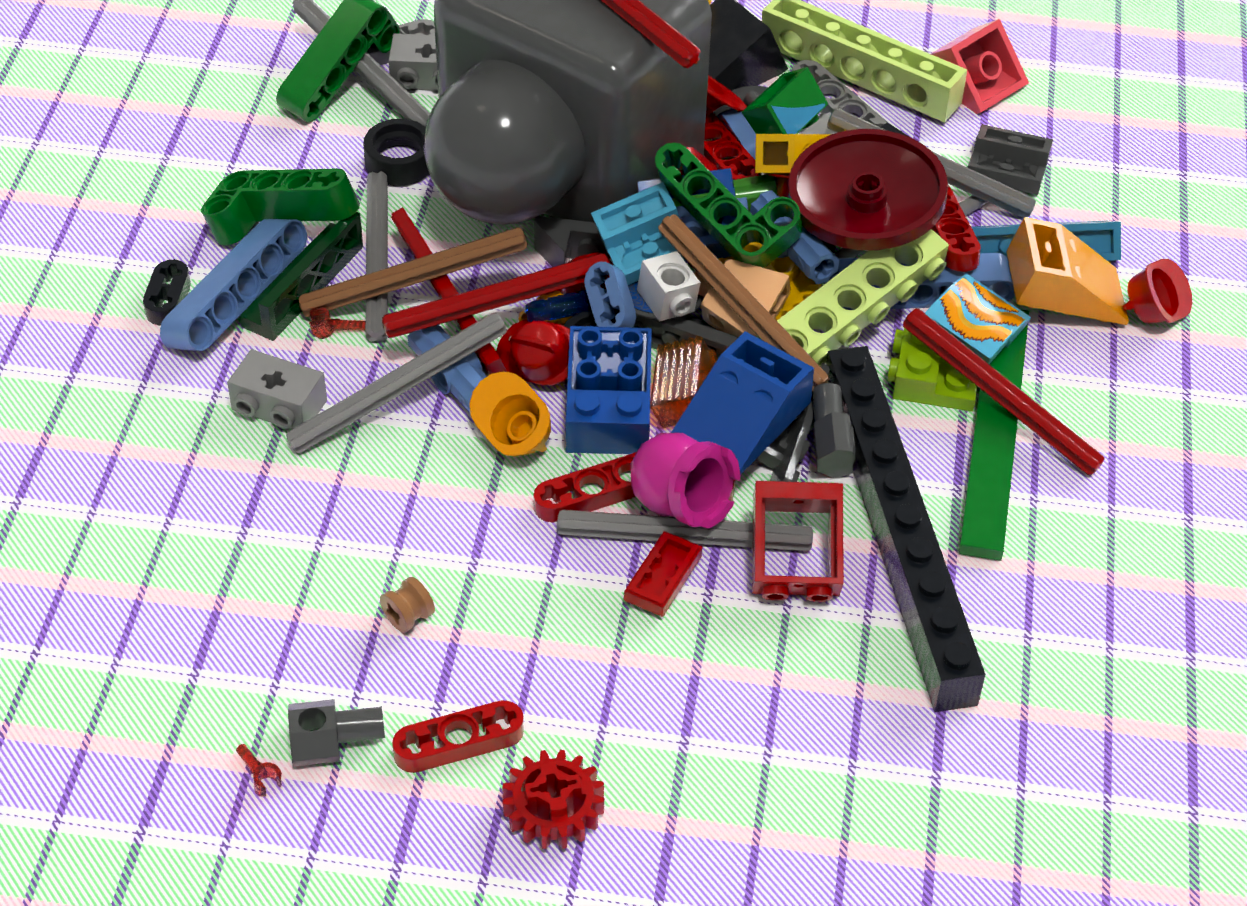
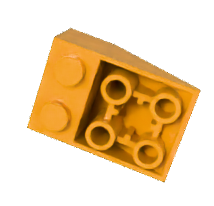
(1063, 274)

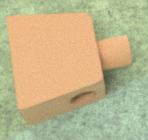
(766, 285)

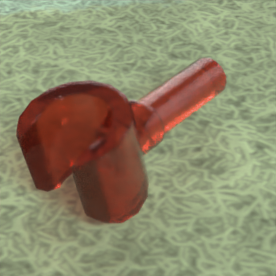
(323, 326)
(259, 770)

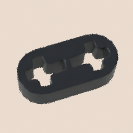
(158, 290)

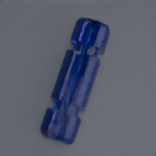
(557, 306)

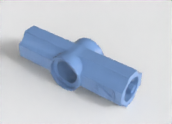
(808, 251)
(458, 378)

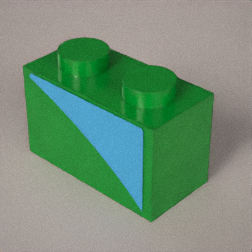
(787, 104)

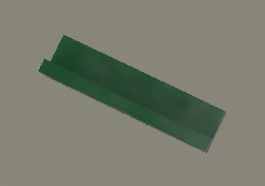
(306, 273)

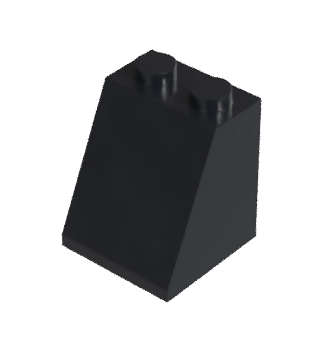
(741, 47)

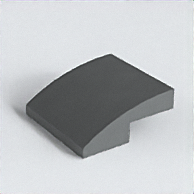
(1011, 157)

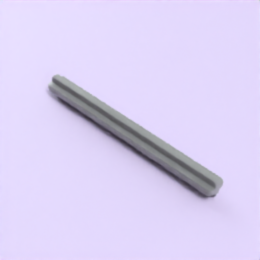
(368, 68)
(957, 174)
(376, 250)
(396, 383)
(651, 527)

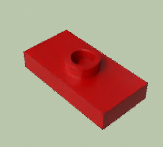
(663, 573)

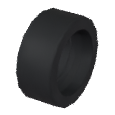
(392, 134)

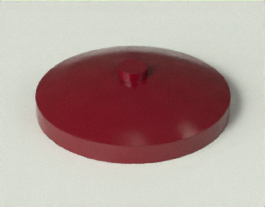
(868, 189)

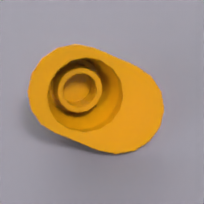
(510, 414)

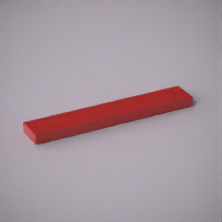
(443, 286)

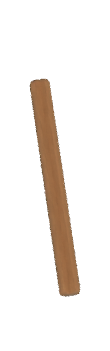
(415, 271)
(734, 293)

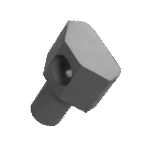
(832, 432)
(333, 728)

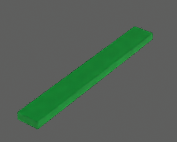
(992, 463)

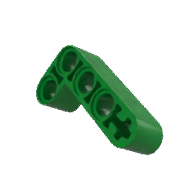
(335, 55)
(277, 194)
(721, 202)

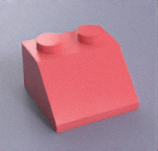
(990, 62)

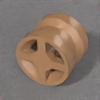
(407, 604)

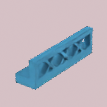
(1099, 235)

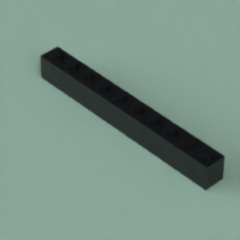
(907, 538)

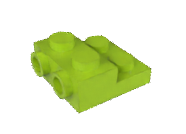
(926, 377)

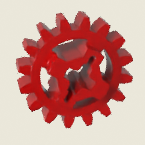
(553, 799)

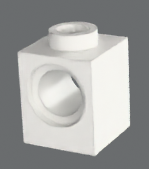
(668, 286)

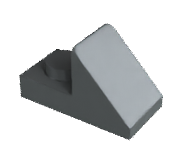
(565, 239)

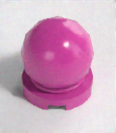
(685, 478)

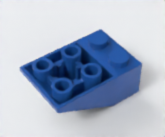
(608, 389)
(748, 398)

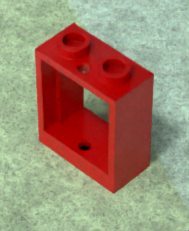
(799, 498)

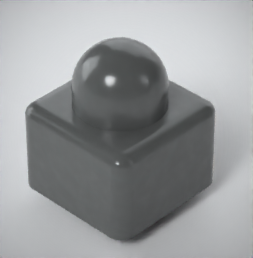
(557, 104)

